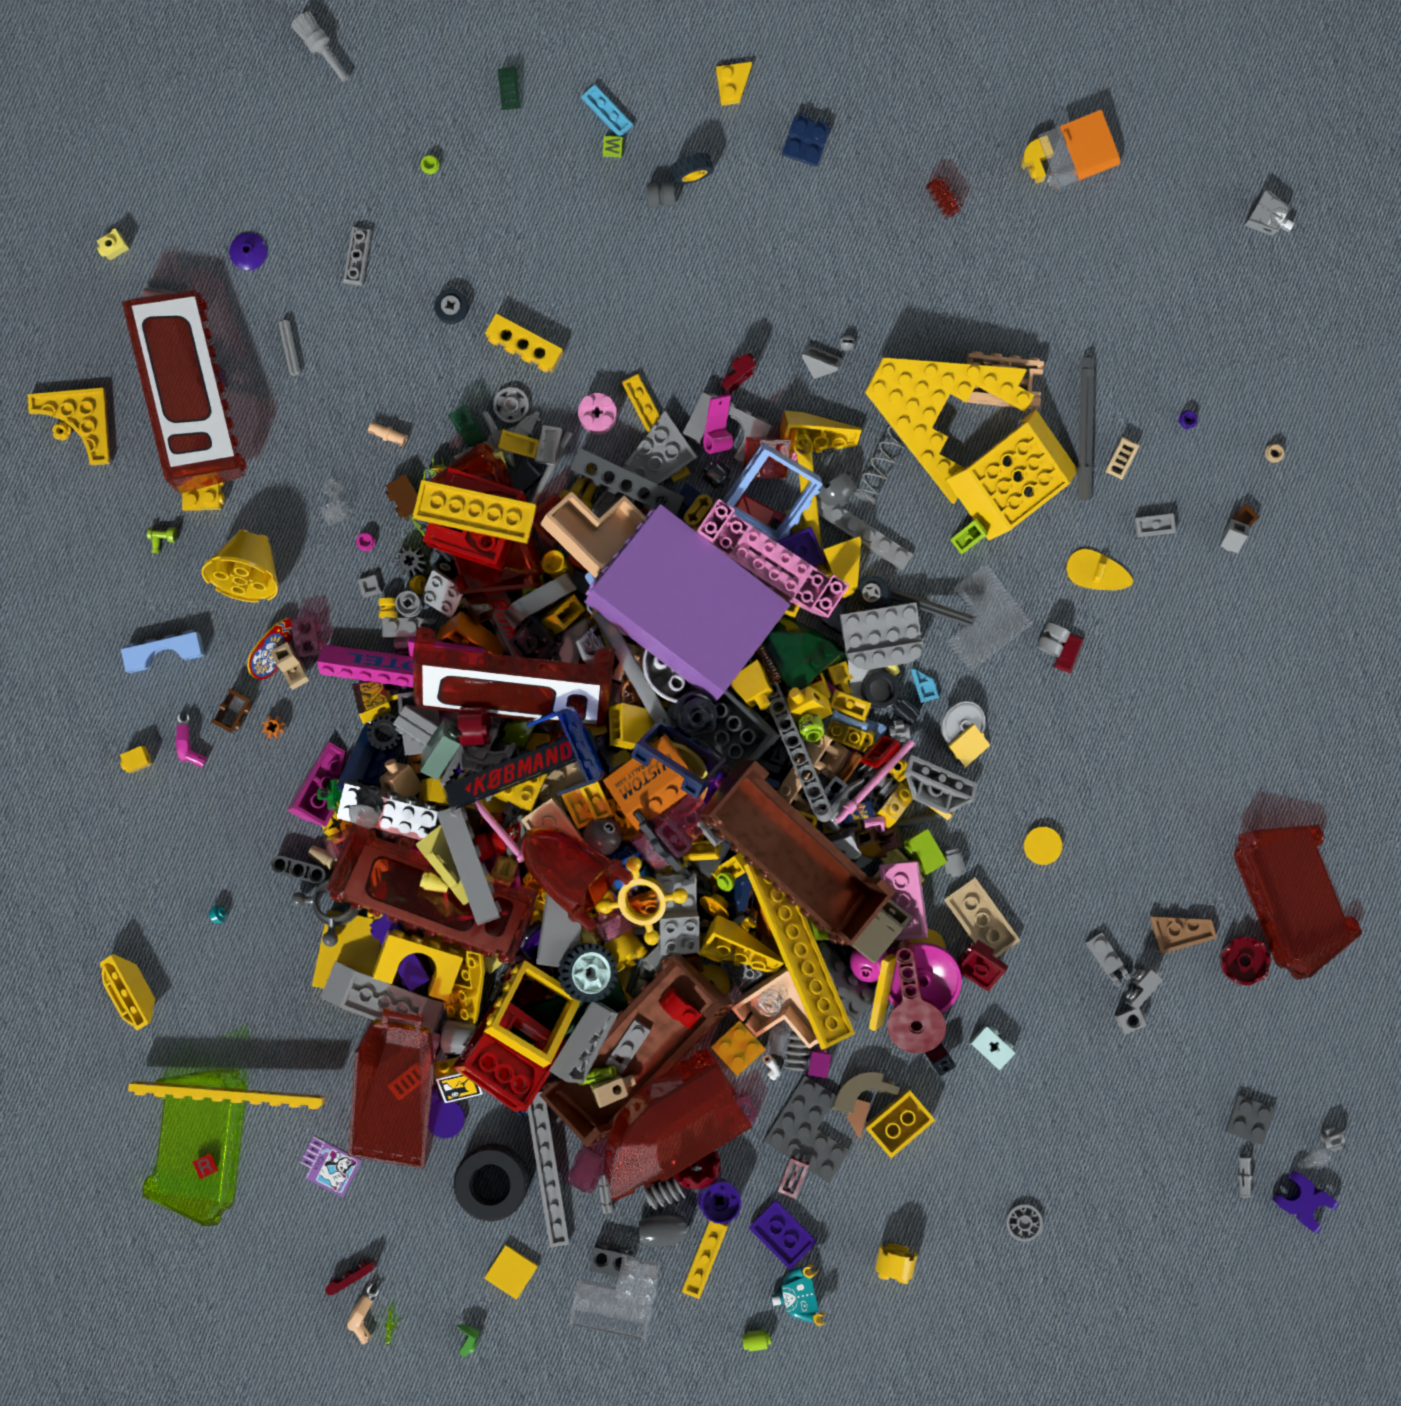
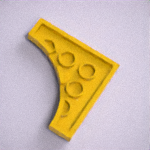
(83, 411)

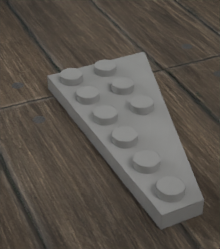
(655, 459)

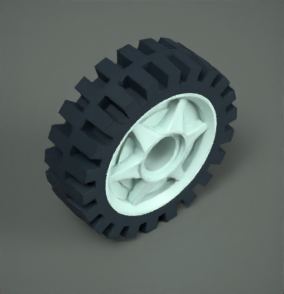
(574, 972)

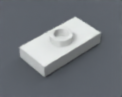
(548, 445)

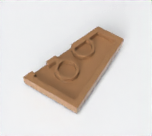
(1181, 932)

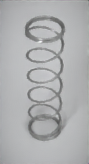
(865, 497)

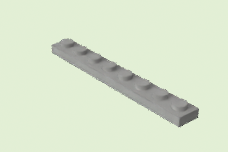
(547, 1172)

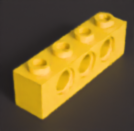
(500, 325)

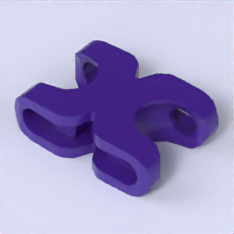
(1305, 1201)

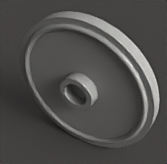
(959, 718)

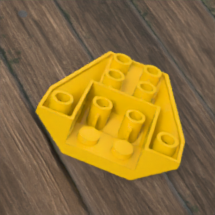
(468, 986)

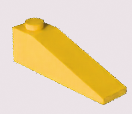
(821, 431)
(732, 943)

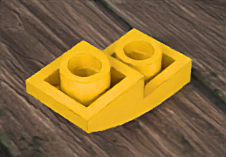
(846, 734)

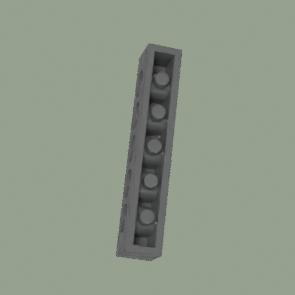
(585, 458)

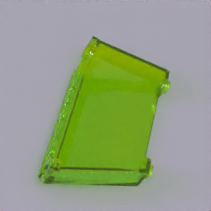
(190, 1132)

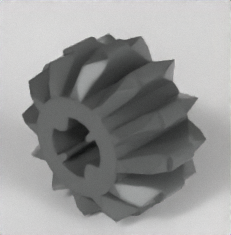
(404, 559)

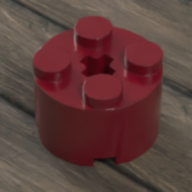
(473, 725)

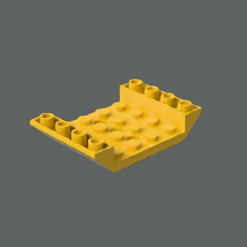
(989, 487)

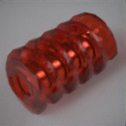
(944, 197)

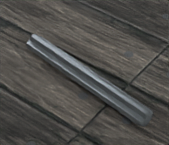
(933, 608)

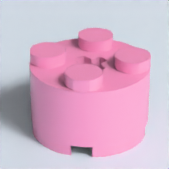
(588, 408)

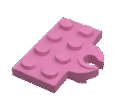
(906, 881)

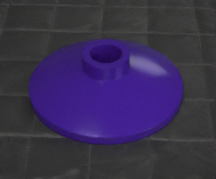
(251, 259)

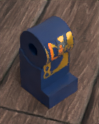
(864, 810)

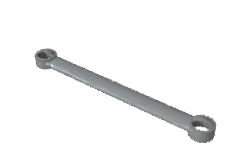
(632, 669)

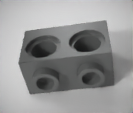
(609, 1266)

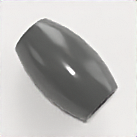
(662, 1230)

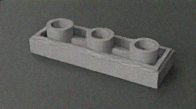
(356, 267)

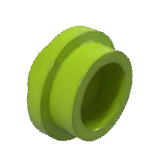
(429, 164)
(726, 881)

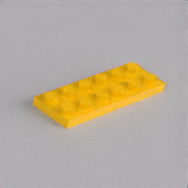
(474, 511)

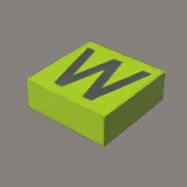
(612, 146)

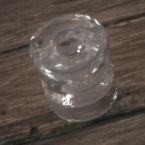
(772, 999)

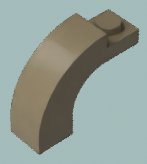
(848, 1093)

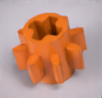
(278, 729)

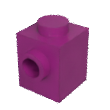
(819, 1063)

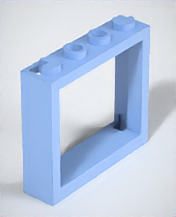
(801, 504)

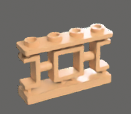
(1011, 361)

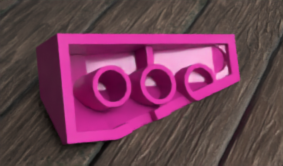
(305, 801)

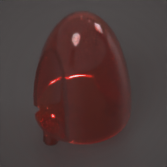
(570, 871)

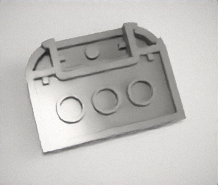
(882, 636)

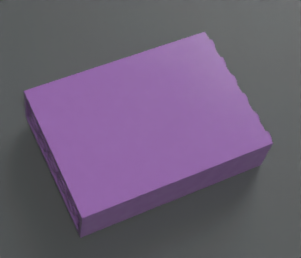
(686, 602)

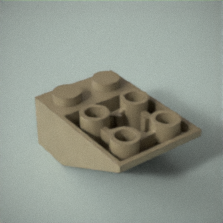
(882, 931)

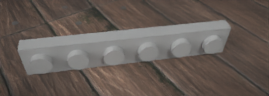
(869, 536)

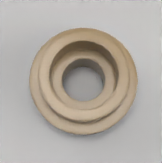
(1280, 453)

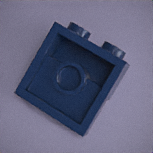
(806, 140)

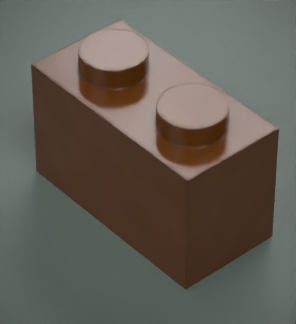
(404, 495)

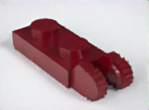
(350, 1277)

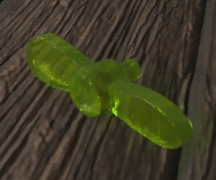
(389, 1327)

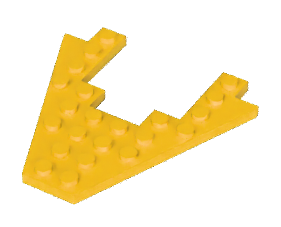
(916, 390)

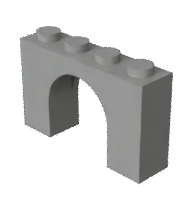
(751, 426)

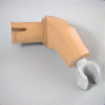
(358, 1314)

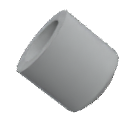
(456, 1036)

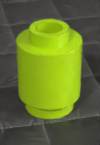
(756, 1340)

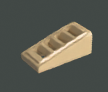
(1134, 446)

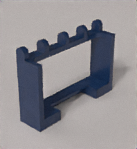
(692, 783)

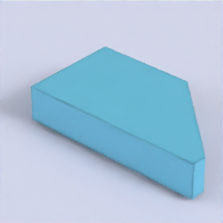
(925, 686)

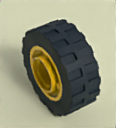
(692, 168)

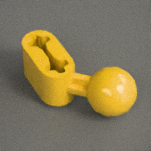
(697, 512)

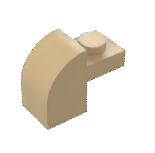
(290, 665)

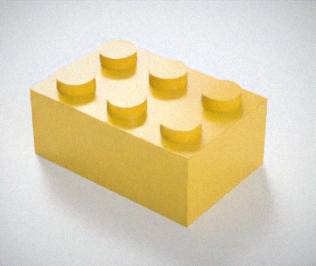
(899, 1123)

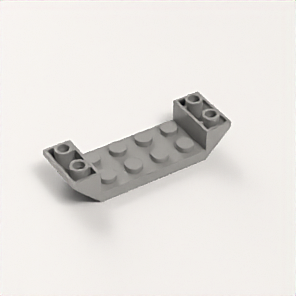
(369, 996)

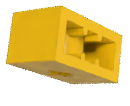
(895, 805)

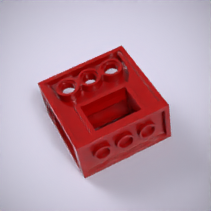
(467, 543)
(518, 1076)

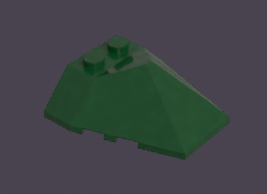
(800, 652)

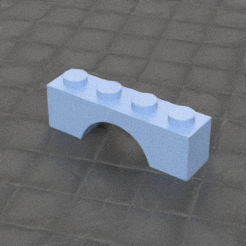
(139, 657)

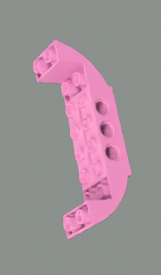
(771, 562)

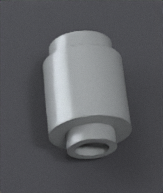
(955, 862)

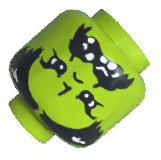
(811, 727)

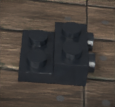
(535, 640)

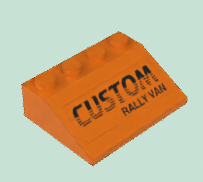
(650, 787)

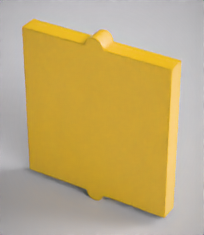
(969, 745)

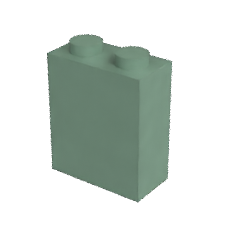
(440, 748)

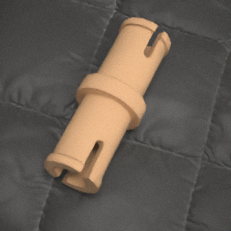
(387, 433)

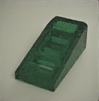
(509, 72)

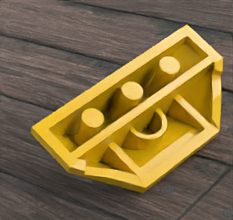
(128, 990)

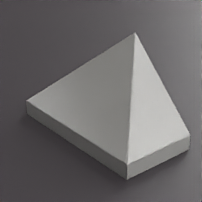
(820, 362)

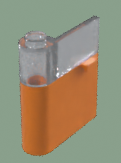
(1079, 150)

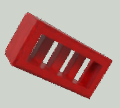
(880, 746)

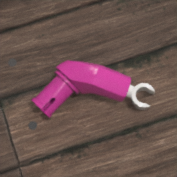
(183, 745)

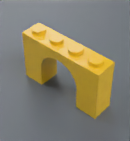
(398, 946)

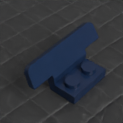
(365, 763)
(740, 897)

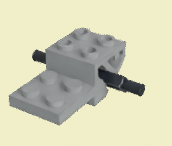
(680, 922)

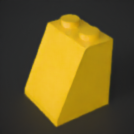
(844, 563)

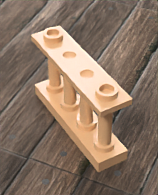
(834, 761)

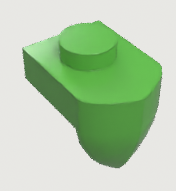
(470, 1344)

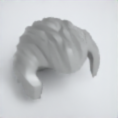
(364, 815)

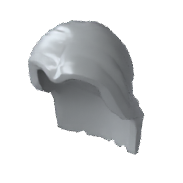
(847, 795)

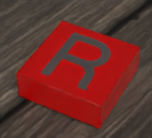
(205, 1166)

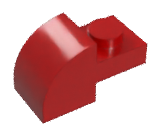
(679, 1008)

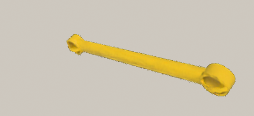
(810, 515)

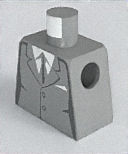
(1269, 215)

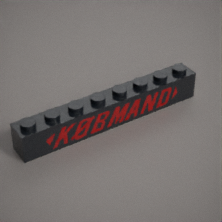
(510, 772)

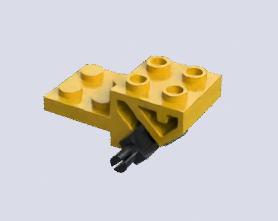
(519, 797)

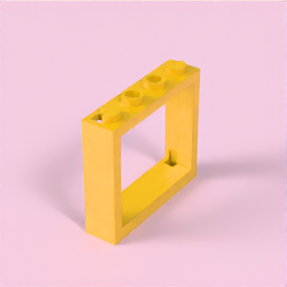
(495, 1030)

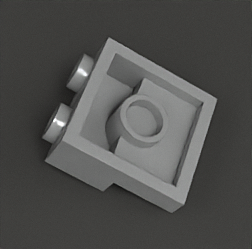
(1145, 982)

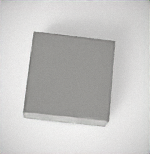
(369, 586)

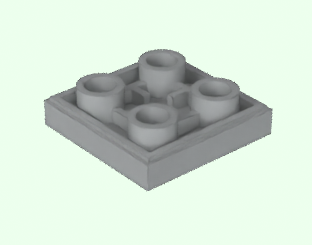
(741, 975)

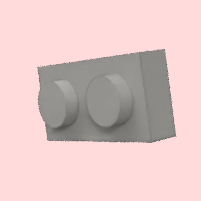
(1155, 525)

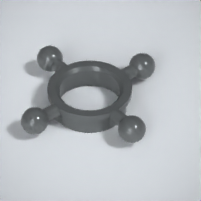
(329, 938)

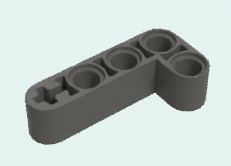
(540, 600)

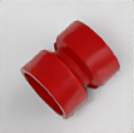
(490, 844)

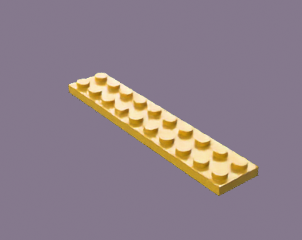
(803, 963)

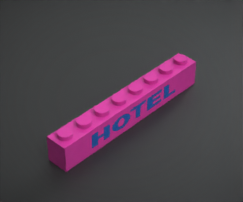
(366, 665)

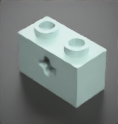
(997, 1057)

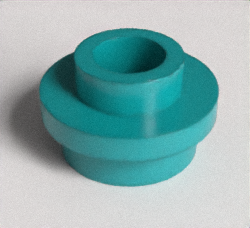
(217, 914)

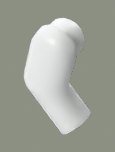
(772, 1064)

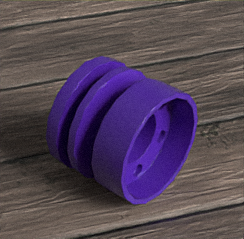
(719, 1212)

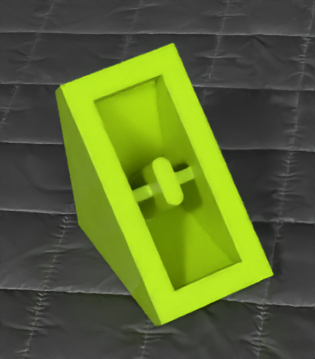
(969, 536)

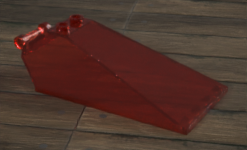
(392, 1091)

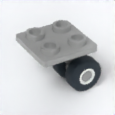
(440, 589)

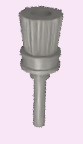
(316, 40)

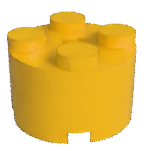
(626, 950)
(895, 1262)

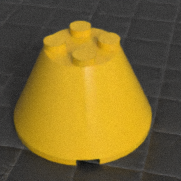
(243, 568)

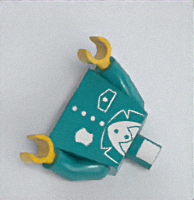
(799, 1295)

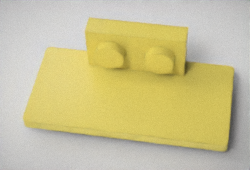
(438, 854)

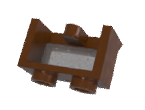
(232, 711)

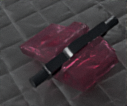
(669, 836)

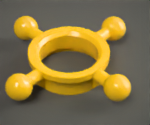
(651, 936)

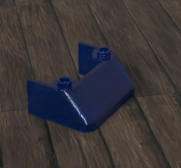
(580, 744)

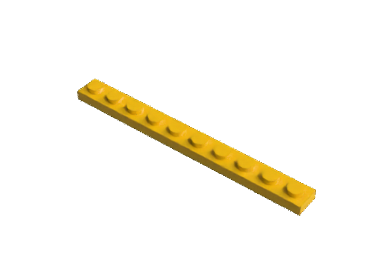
(219, 1093)

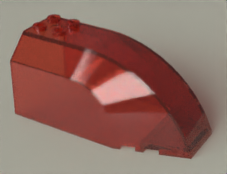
(672, 1125)

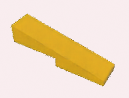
(734, 865)

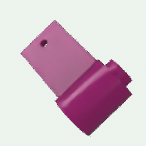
(716, 436)

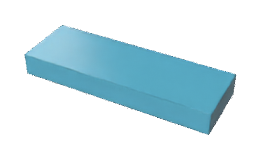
(607, 111)

